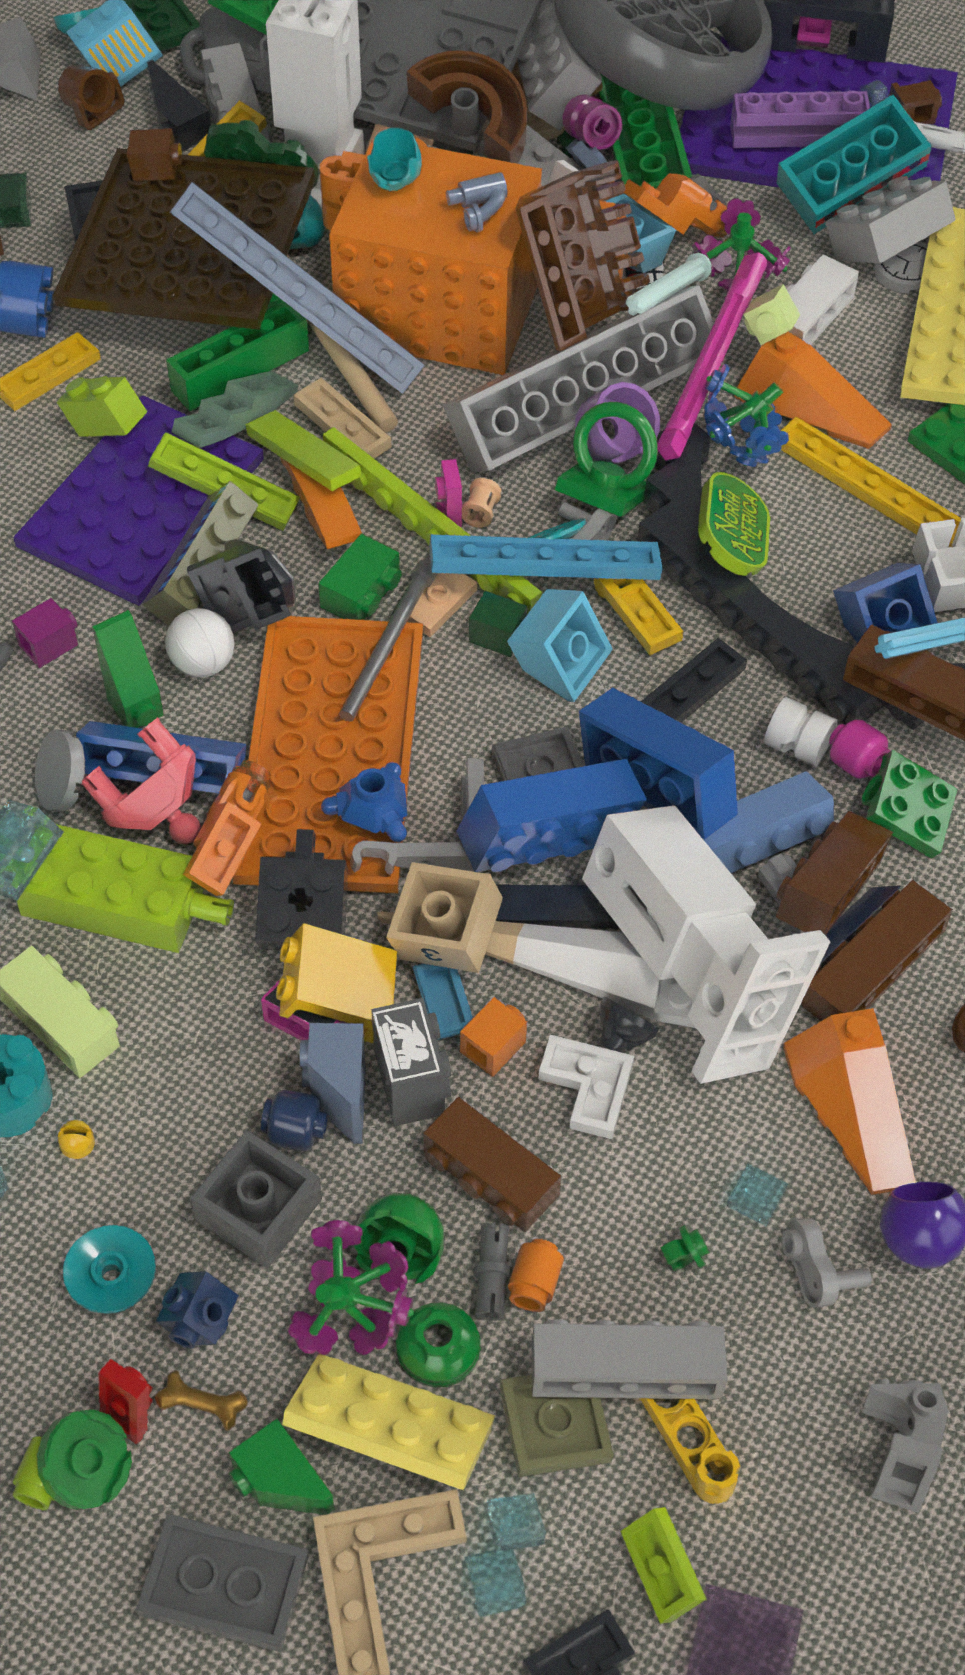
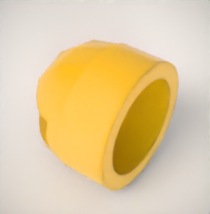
(76, 1145)

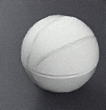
(199, 642)

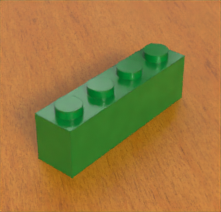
(237, 353)

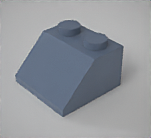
(336, 1073)

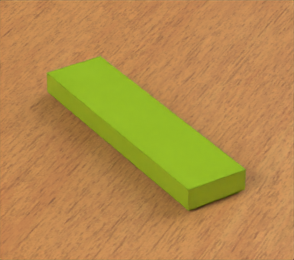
(304, 450)
(210, 473)

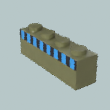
(218, 521)

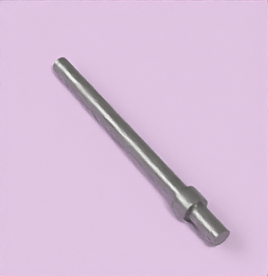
(421, 578)

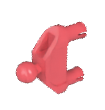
(157, 796)

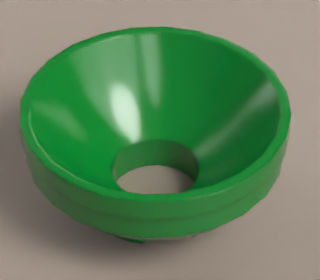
(438, 1365)

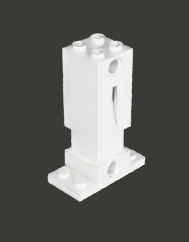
(317, 76)
(698, 928)

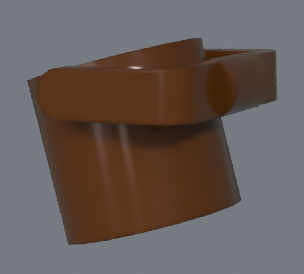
(90, 91)

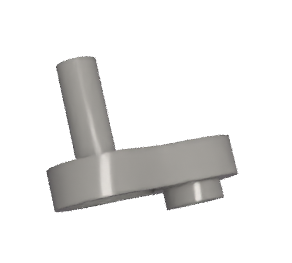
(598, 526)
(816, 1274)

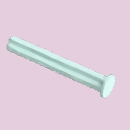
(694, 269)

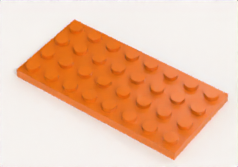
(313, 751)

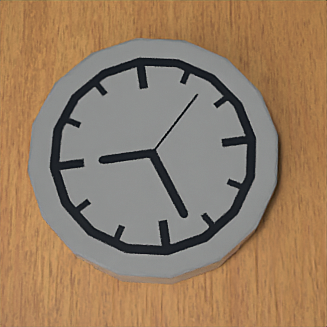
(903, 270)

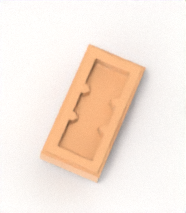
(442, 600)

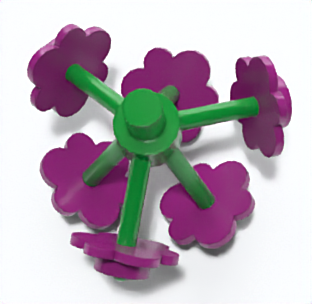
(739, 224)
(338, 1289)

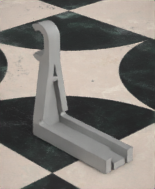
(434, 853)

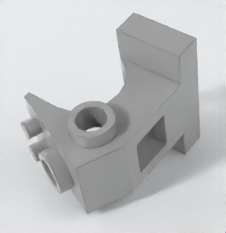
(912, 1453)

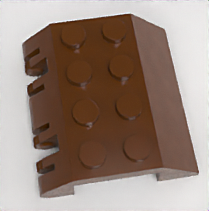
(577, 249)

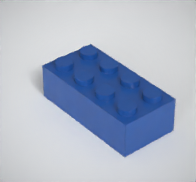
(667, 758)
(545, 814)

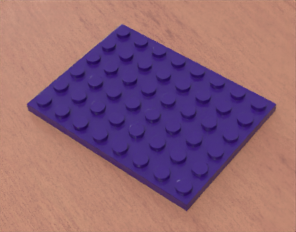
(708, 132)

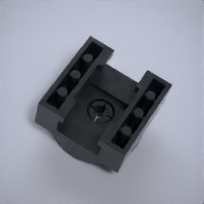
(871, 17)

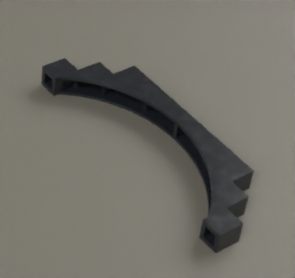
(792, 646)

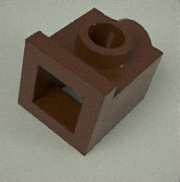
(919, 100)

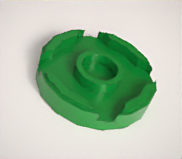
(84, 1459)

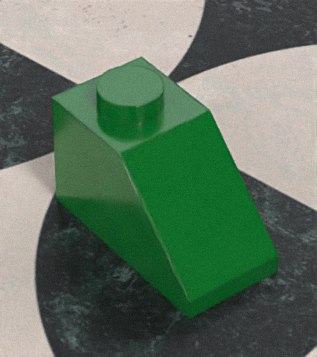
(278, 1473)

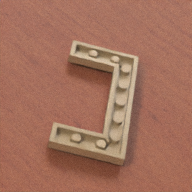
(367, 1534)

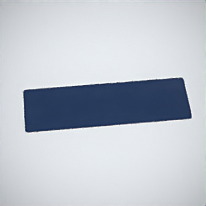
(857, 914)

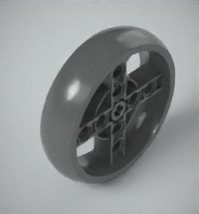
(667, 47)

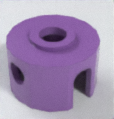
(626, 440)

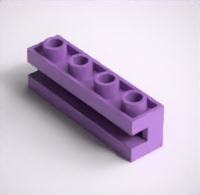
(791, 118)

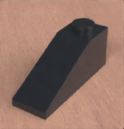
(177, 108)

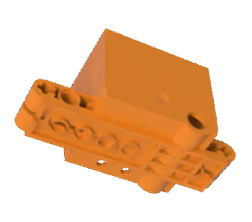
(418, 267)

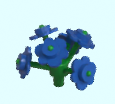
(755, 416)

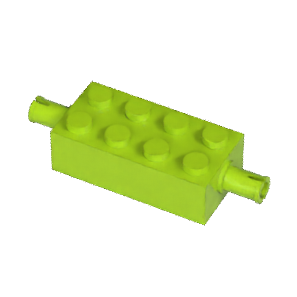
(119, 891)

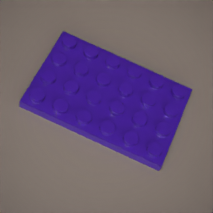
(118, 516)

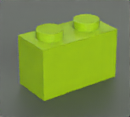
(101, 406)

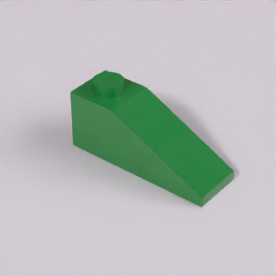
(127, 671)

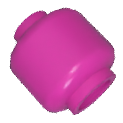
(858, 748)

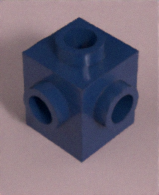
(196, 1309)

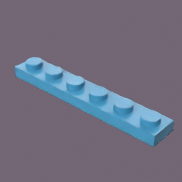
(545, 557)

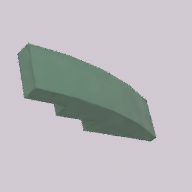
(240, 404)

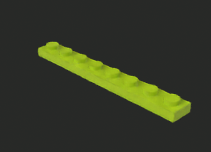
(421, 516)

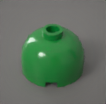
(409, 1226)

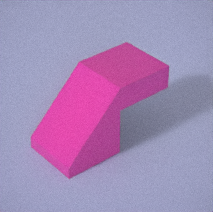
(814, 32)

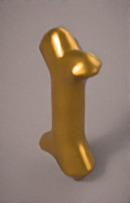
(222, 1406)

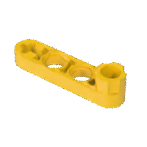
(711, 1452)

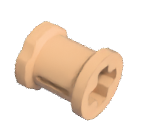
(481, 502)

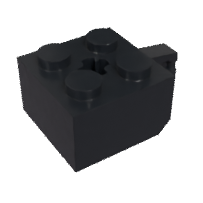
(297, 877)

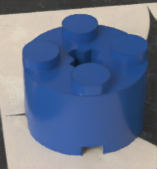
(25, 298)

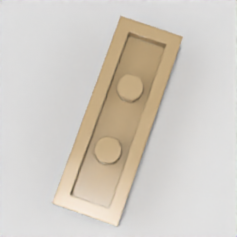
(330, 409)

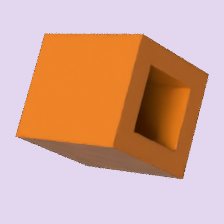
(493, 1036)

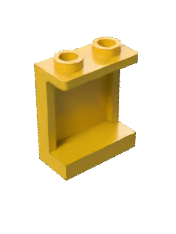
(335, 976)

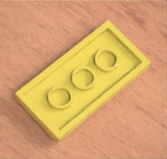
(389, 1421)

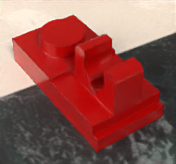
(125, 1398)

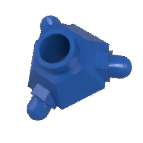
(372, 802)

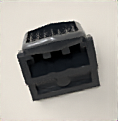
(244, 585)

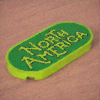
(734, 524)

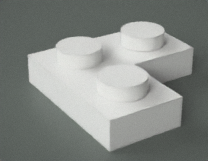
(597, 1074)

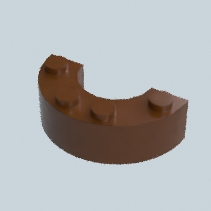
(498, 92)

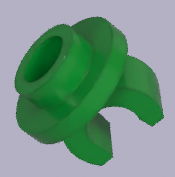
(685, 1250)

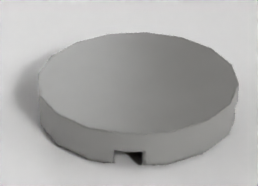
(58, 769)

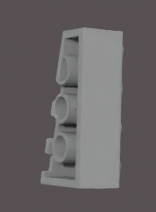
(228, 82)

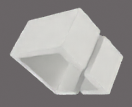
(942, 564)

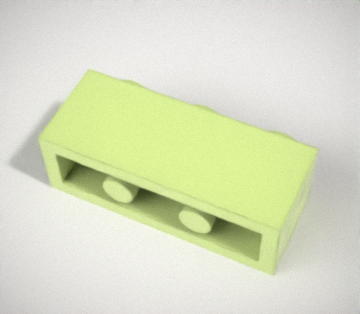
(58, 1011)

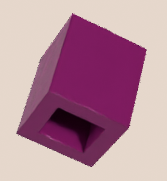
(46, 632)

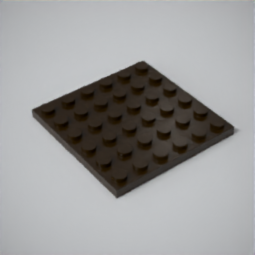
(151, 264)

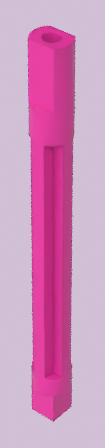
(713, 352)

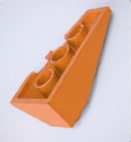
(813, 391)
(851, 1086)

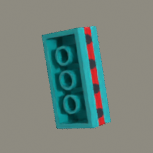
(853, 162)

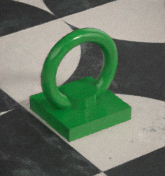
(603, 482)

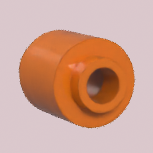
(535, 1275)

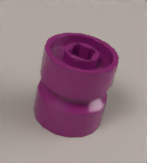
(592, 121)

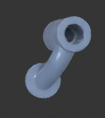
(470, 193)

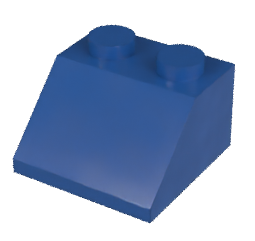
(888, 599)

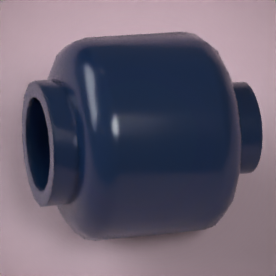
(293, 1120)

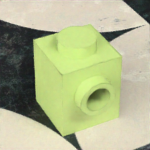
(771, 315)

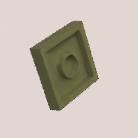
(553, 1431)

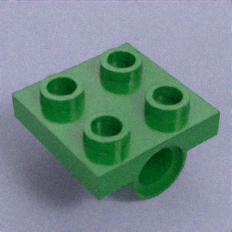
(910, 803)

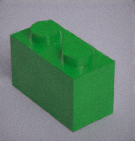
(360, 579)

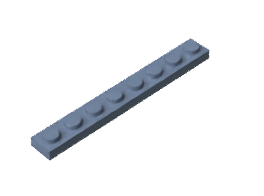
(297, 287)

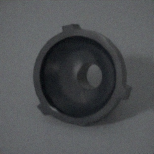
(623, 1027)

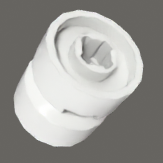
(800, 731)

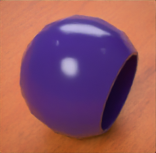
(924, 1224)

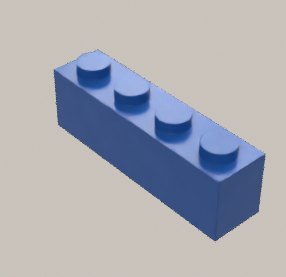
(128, 757)

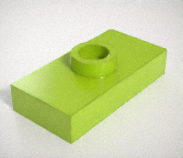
(663, 1565)

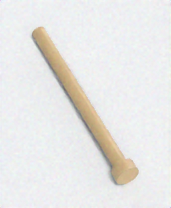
(358, 381)

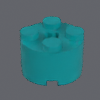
(23, 1085)

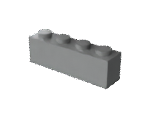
(628, 1360)

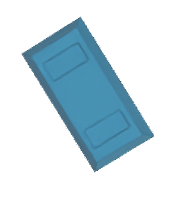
(445, 996)

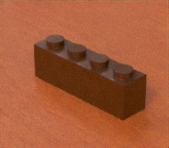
(911, 682)
(832, 873)
(878, 953)

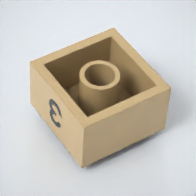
(445, 917)

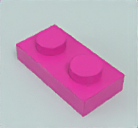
(449, 491)

